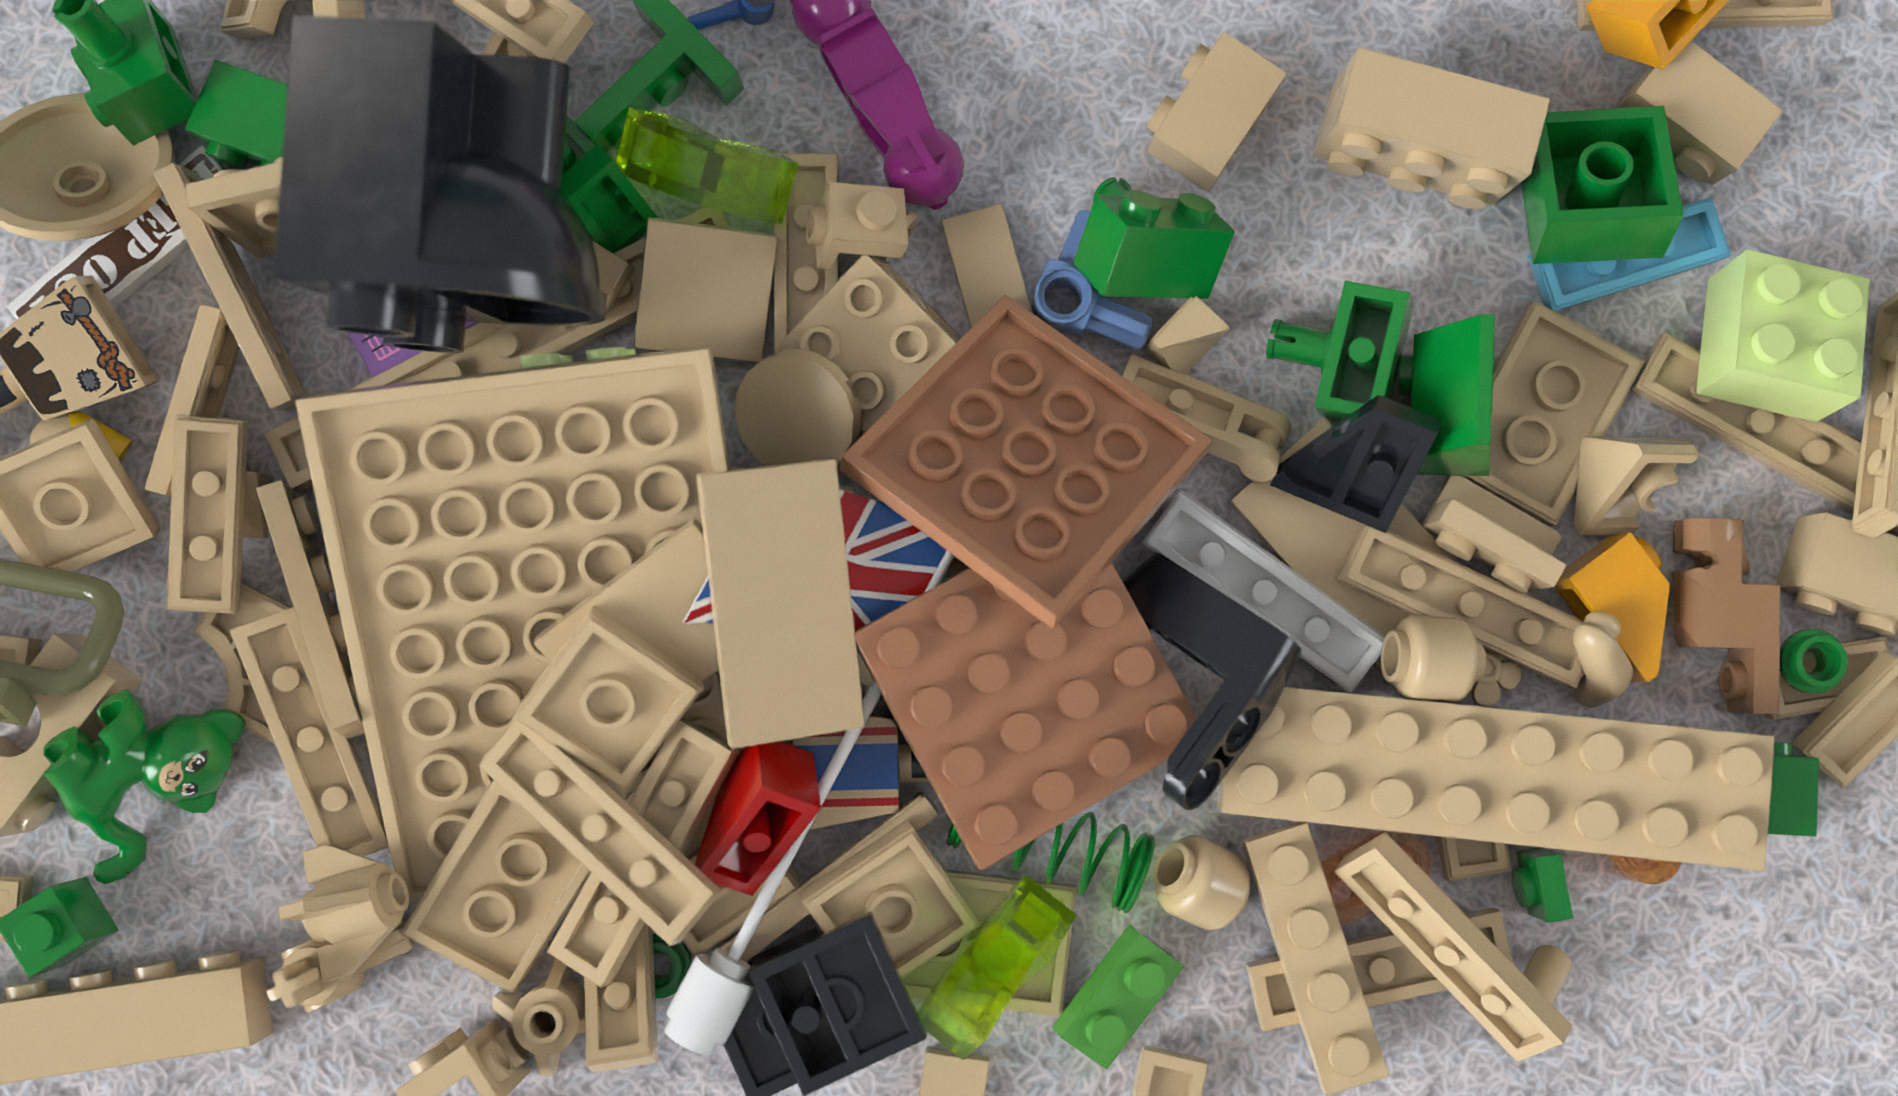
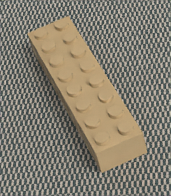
(1508, 778)

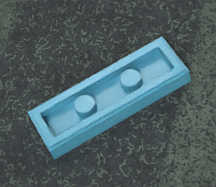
(1695, 244)

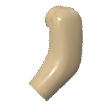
(1602, 659)

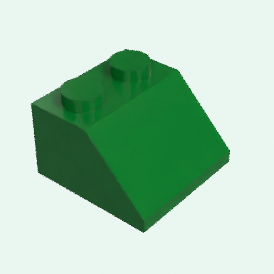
(1454, 382)

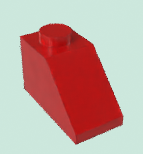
(758, 815)

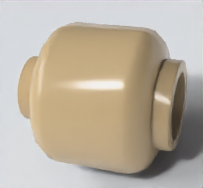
(1432, 659)
(1201, 882)

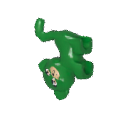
(175, 760)

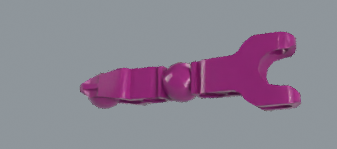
(883, 98)

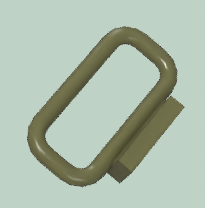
(21, 679)

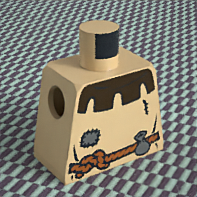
(70, 353)

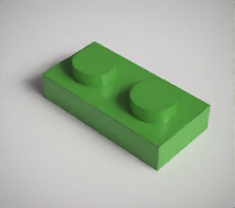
(1117, 997)

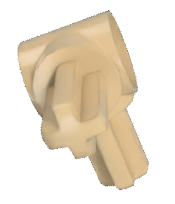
(300, 974)

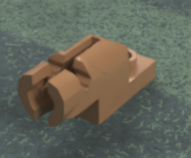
(1724, 613)

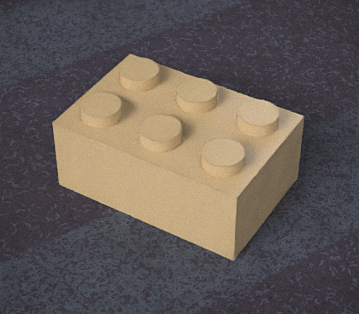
(1430, 129)

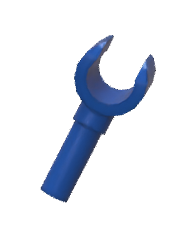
(732, 11)

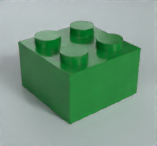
(1602, 187)

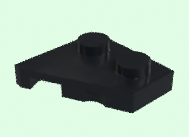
(1362, 462)

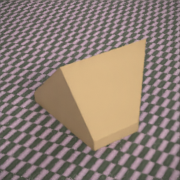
(1620, 478)

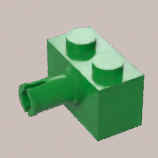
(130, 65)
(1151, 244)
(1357, 353)

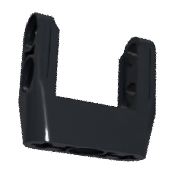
(1232, 644)

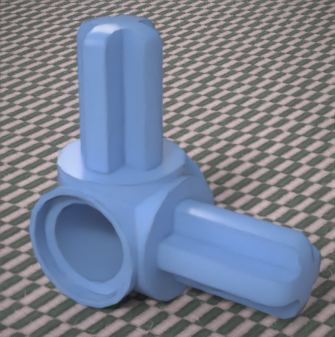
(1094, 312)

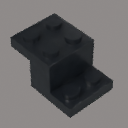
(821, 1010)

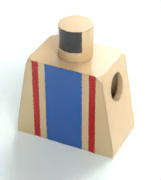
(870, 776)

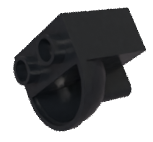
(428, 185)

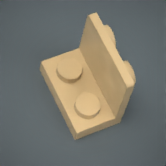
(875, 333)

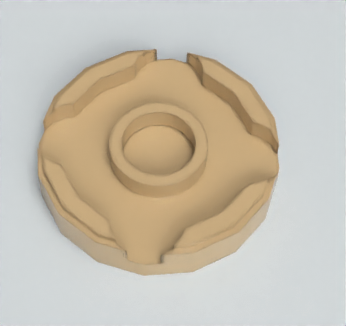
(797, 409)

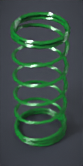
(1132, 868)

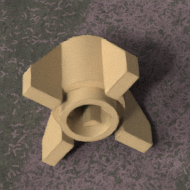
(350, 907)
(533, 1028)

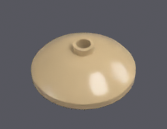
(73, 175)

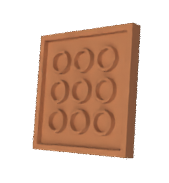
(1026, 459)
(1020, 715)

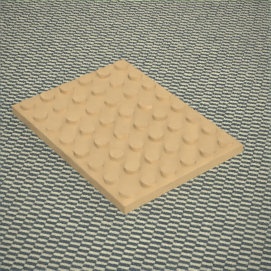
(471, 526)

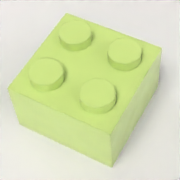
(1783, 336)

